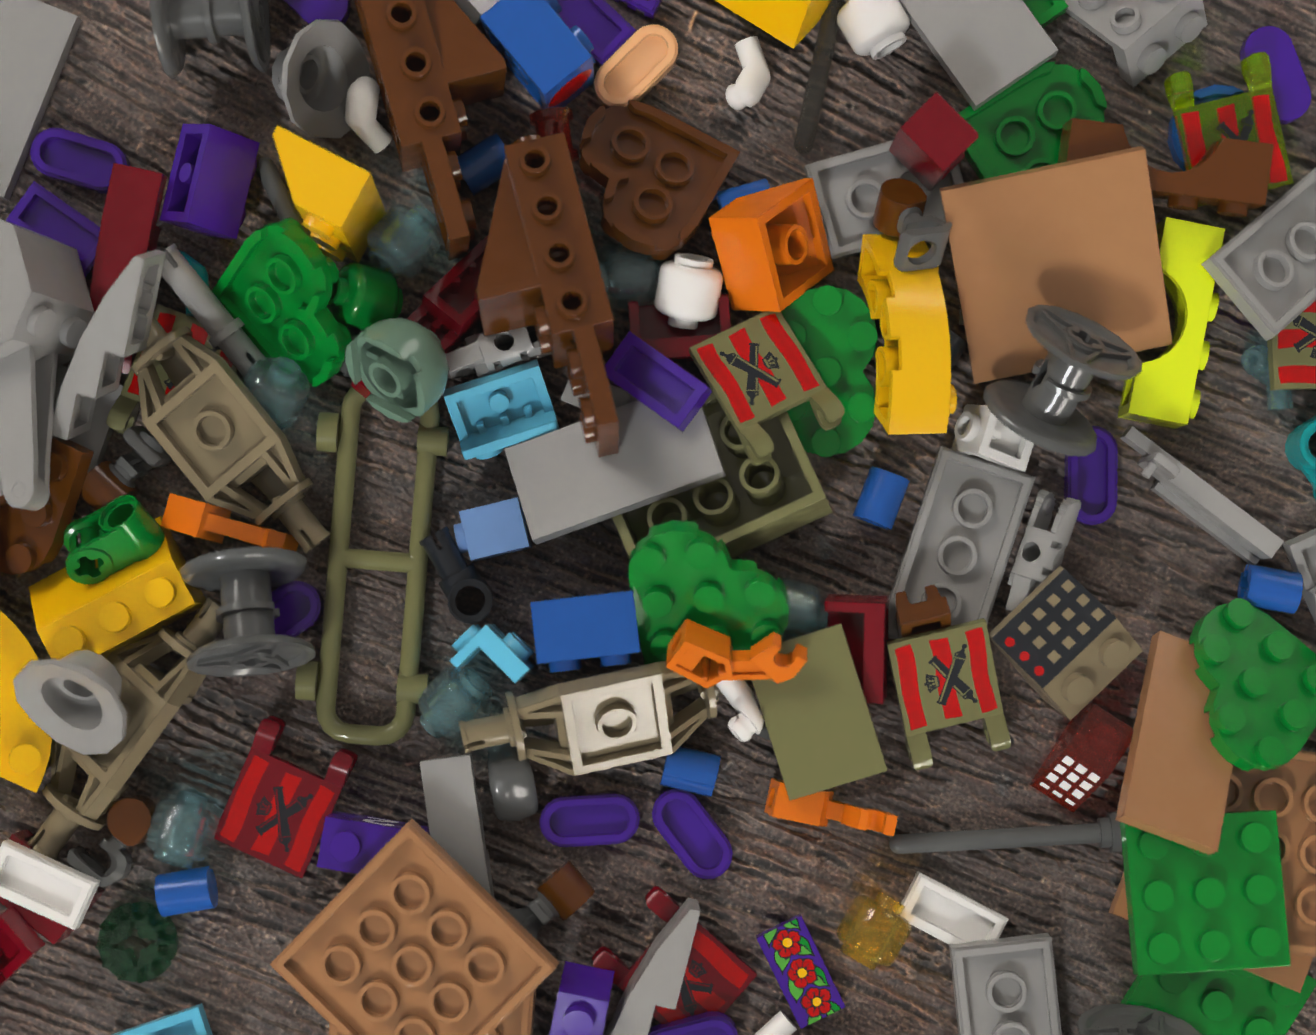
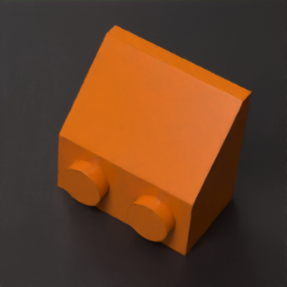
(771, 246)

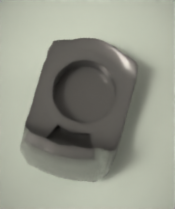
(511, 784)

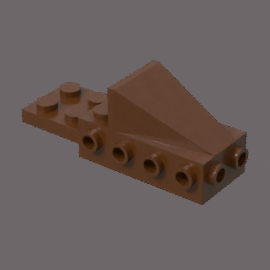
(427, 70)
(547, 275)

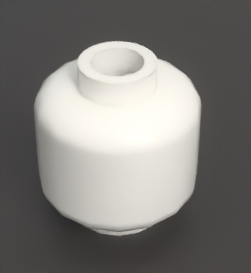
(873, 26)
(688, 290)

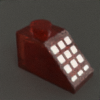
(1083, 757)

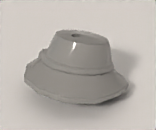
(316, 74)
(74, 700)

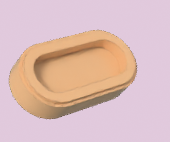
(636, 66)

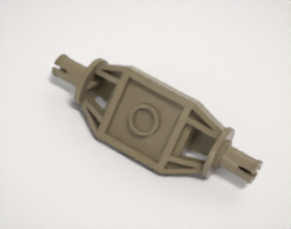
(222, 434)
(150, 705)
(598, 719)

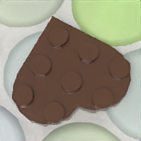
(654, 175)
(37, 536)

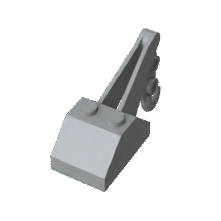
(41, 323)

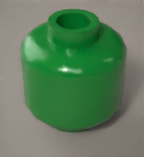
(365, 296)

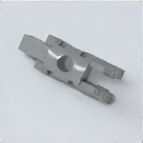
(484, 356)
(1041, 550)

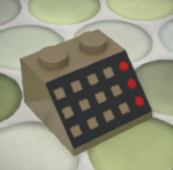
(1065, 643)

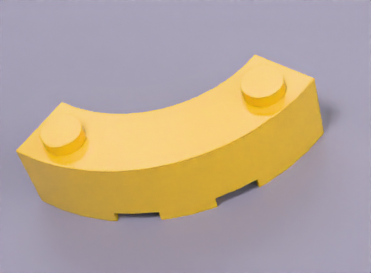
(915, 362)
(23, 744)

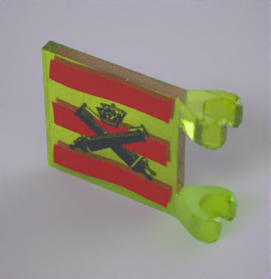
(1241, 117)

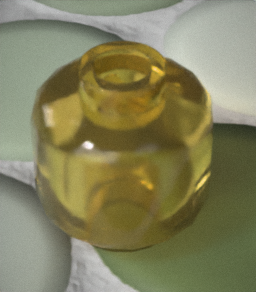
(873, 930)

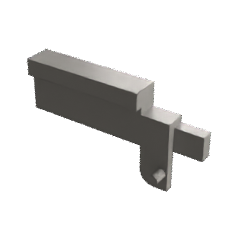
(1202, 502)

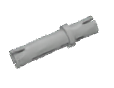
(209, 311)

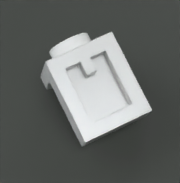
(985, 436)

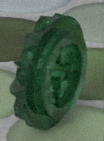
(151, 925)

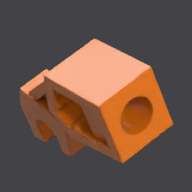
(214, 523)
(694, 645)
(820, 806)

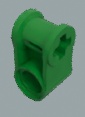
(113, 534)

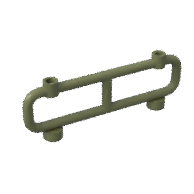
(319, 679)

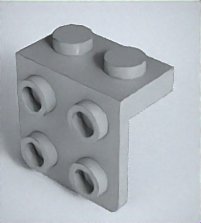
(1141, 30)

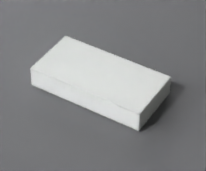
(45, 885)
(949, 913)

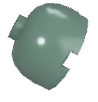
(399, 366)

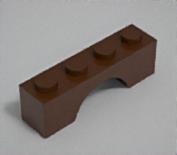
(1228, 176)

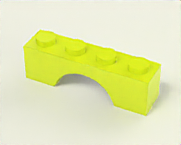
(1166, 386)

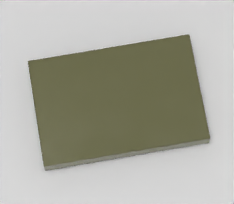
(820, 718)

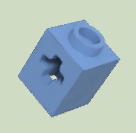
(492, 530)

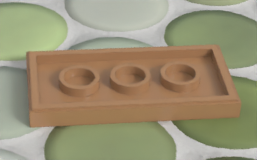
(1173, 773)

